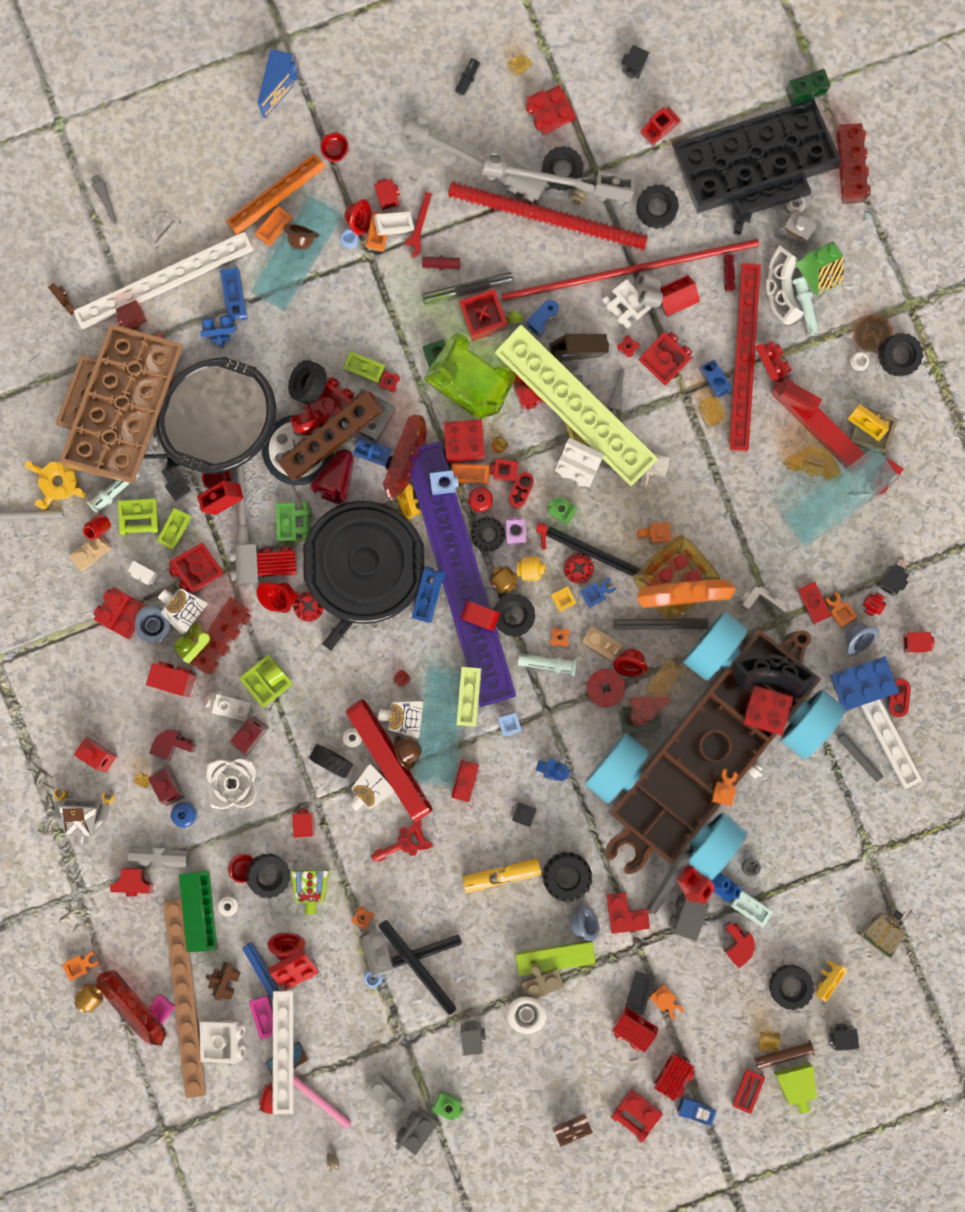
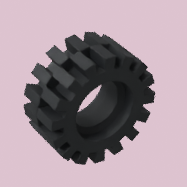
(496, 526)

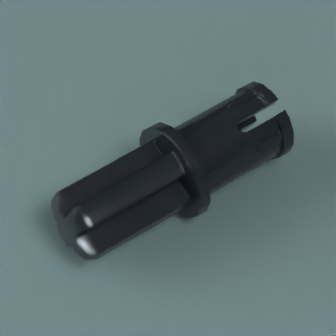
(467, 77)
(336, 634)

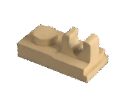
(90, 552)
(602, 644)

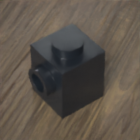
(634, 62)
(893, 580)
(843, 1037)

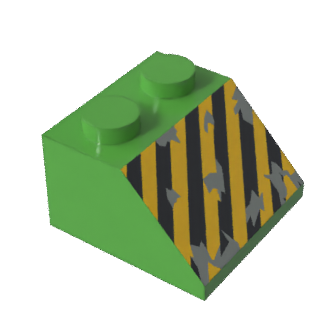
(823, 268)

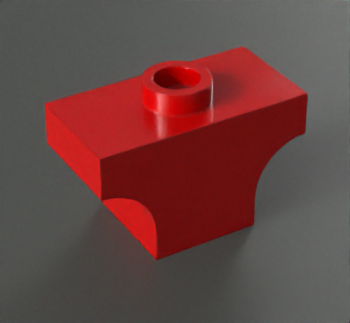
(660, 125)
(132, 882)
(695, 885)

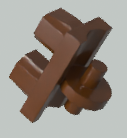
(221, 990)
(572, 1130)

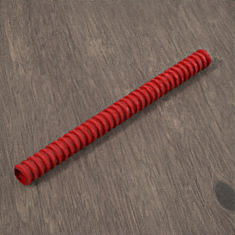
(547, 215)

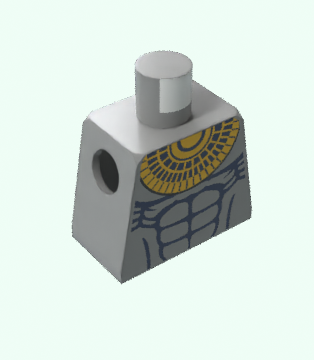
(797, 230)

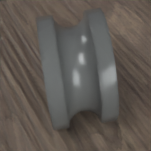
(756, 870)

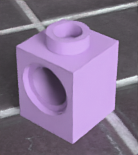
(515, 539)

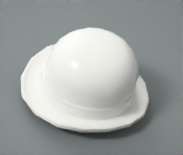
(526, 1015)

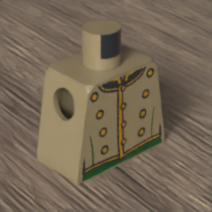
(884, 932)

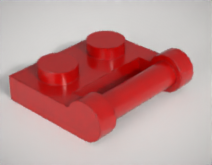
(641, 1110)

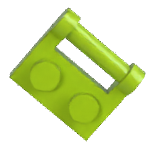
(138, 510)
(187, 647)

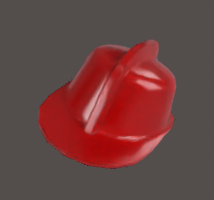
(277, 596)

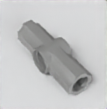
(158, 857)

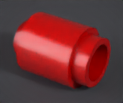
(96, 527)
(266, 1099)

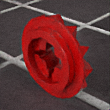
(578, 577)
(308, 615)

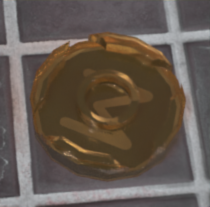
(871, 332)

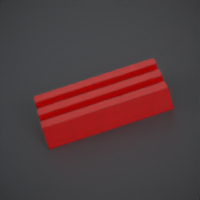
(754, 1075)

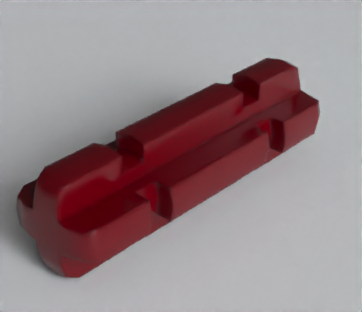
(729, 272)

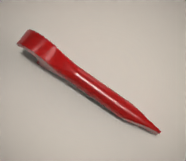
(414, 239)

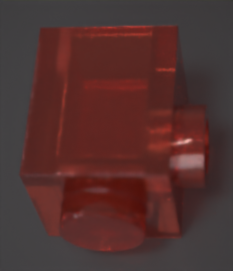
(130, 315)

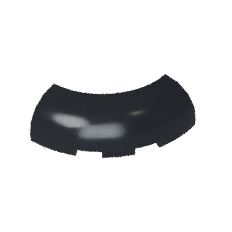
(774, 671)

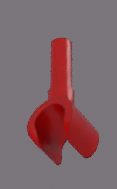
(542, 528)

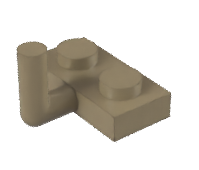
(542, 983)

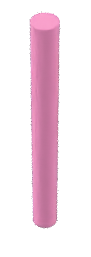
(321, 1102)

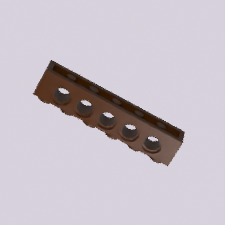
(372, 410)

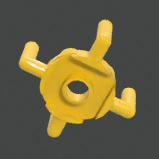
(47, 486)

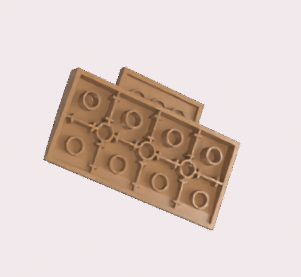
(116, 403)

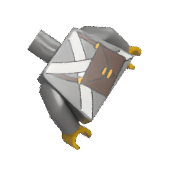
(80, 816)

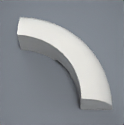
(780, 286)

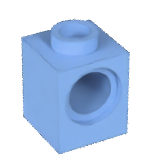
(435, 479)

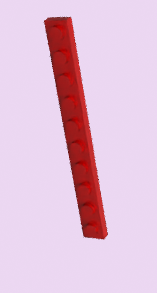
(744, 357)

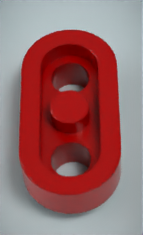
(901, 698)

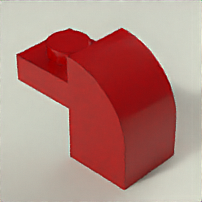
(743, 947)

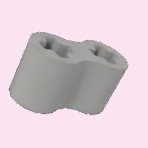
(649, 290)

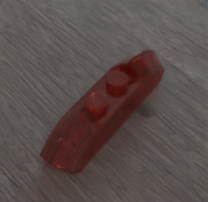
(402, 463)
(131, 1008)

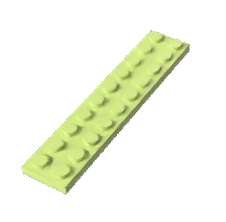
(576, 405)

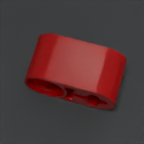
(514, 493)
(479, 615)

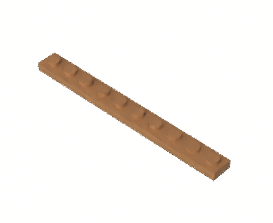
(184, 1001)

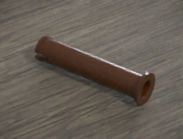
(785, 1055)

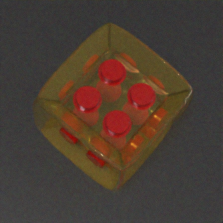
(674, 564)

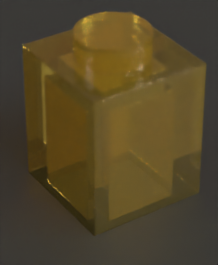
(711, 411)

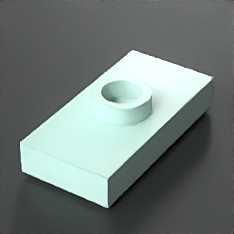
(752, 909)

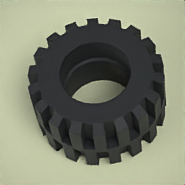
(574, 892)

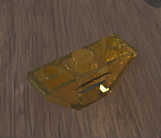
(814, 461)

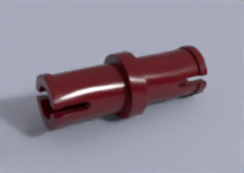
(441, 262)

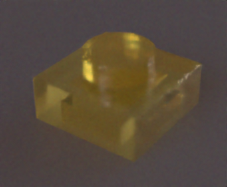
(519, 64)
(769, 1041)

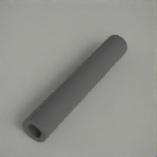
(860, 757)

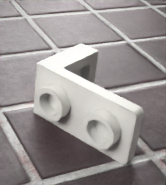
(749, 598)
(226, 706)

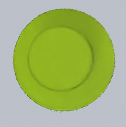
(514, 317)

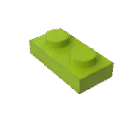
(364, 367)
(174, 529)

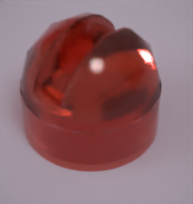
(401, 678)

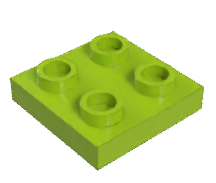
(266, 681)

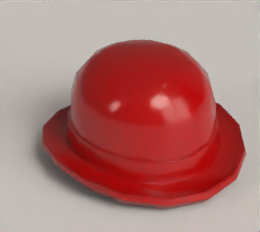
(358, 217)
(631, 663)
(285, 945)

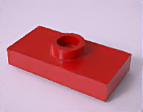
(814, 603)

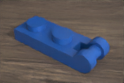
(233, 293)
(428, 594)

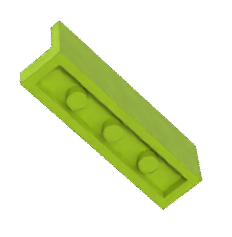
(558, 956)

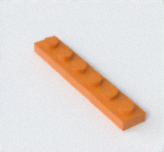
(275, 193)

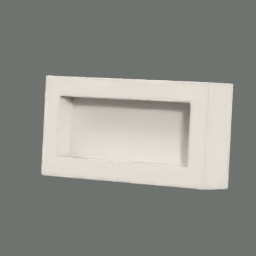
(393, 223)

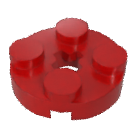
(595, 691)

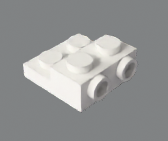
(579, 463)
(222, 1041)

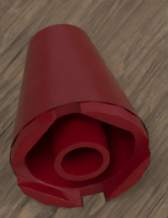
(335, 477)

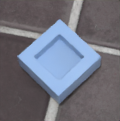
(509, 724)

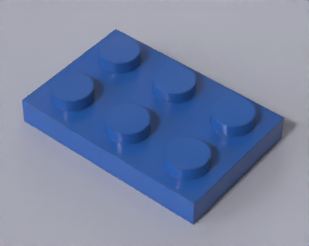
(864, 683)

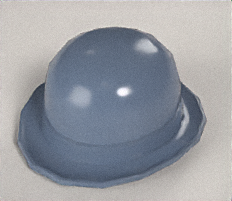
(151, 624)
(860, 637)
(585, 923)

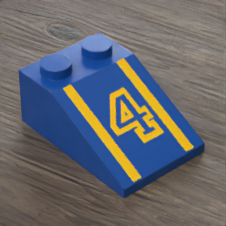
(277, 80)

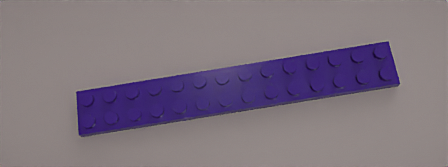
(462, 576)

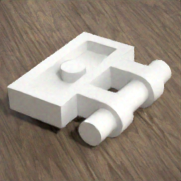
(628, 297)

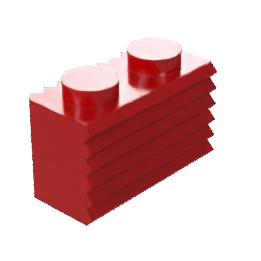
(220, 497)
(277, 563)
(465, 781)
(634, 1029)
(674, 1076)

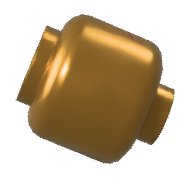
(503, 579)
(88, 998)

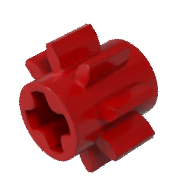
(874, 604)

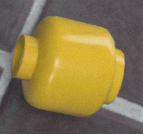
(530, 568)

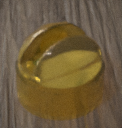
(499, 444)
(142, 780)

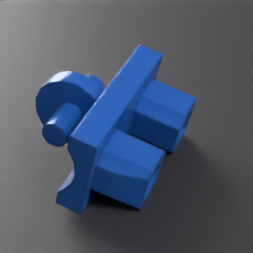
(226, 328)
(372, 452)
(553, 770)
(725, 888)

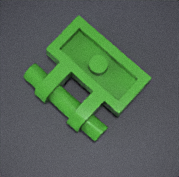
(286, 521)

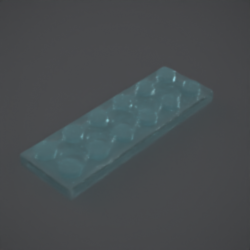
(289, 265)
(840, 497)
(439, 728)

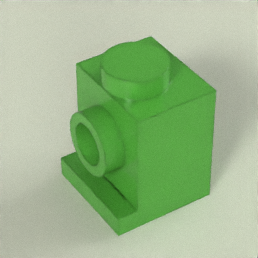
(563, 517)
(447, 1099)

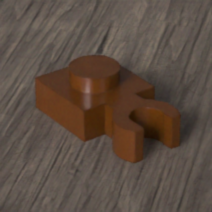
(60, 294)

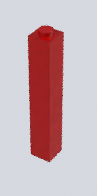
(823, 430)

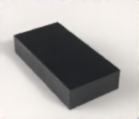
(639, 992)

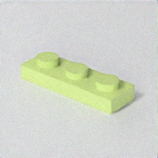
(469, 696)

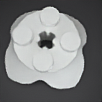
(220, 794)

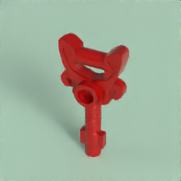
(404, 843)

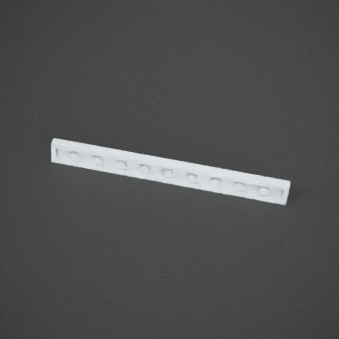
(164, 279)

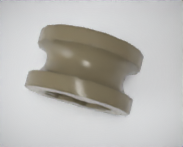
(577, 197)
(332, 1161)

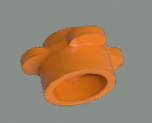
(556, 641)
(357, 918)

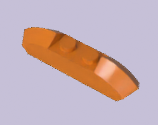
(685, 593)

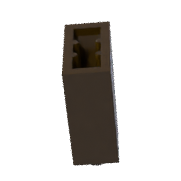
(579, 346)

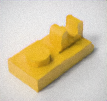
(869, 422)
(407, 503)
(826, 988)

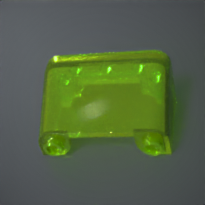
(469, 379)

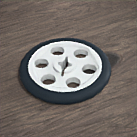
(272, 448)

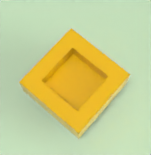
(563, 599)

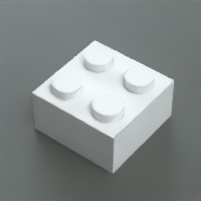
(138, 571)

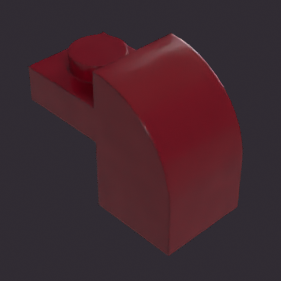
(167, 742)

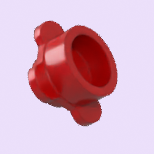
(623, 346)
(390, 386)

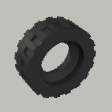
(567, 154)
(650, 193)
(915, 354)
(315, 386)
(528, 611)
(330, 761)
(278, 886)
(805, 980)

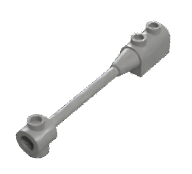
(604, 186)
(532, 189)
(244, 552)

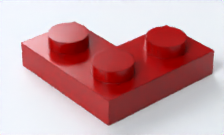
(623, 920)

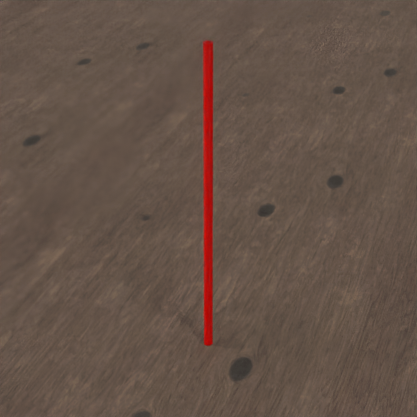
(630, 269)

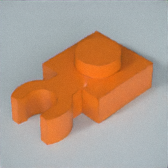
(841, 612)
(724, 792)
(78, 966)
(664, 1000)

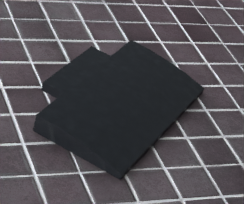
(758, 160)

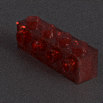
(853, 166)
(221, 633)

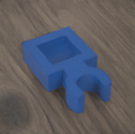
(594, 594)

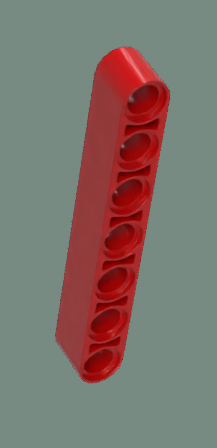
(384, 754)

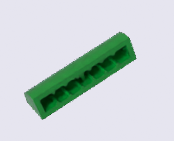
(197, 911)

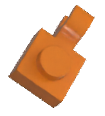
(658, 532)

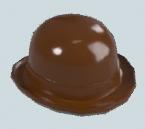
(299, 236)
(407, 751)

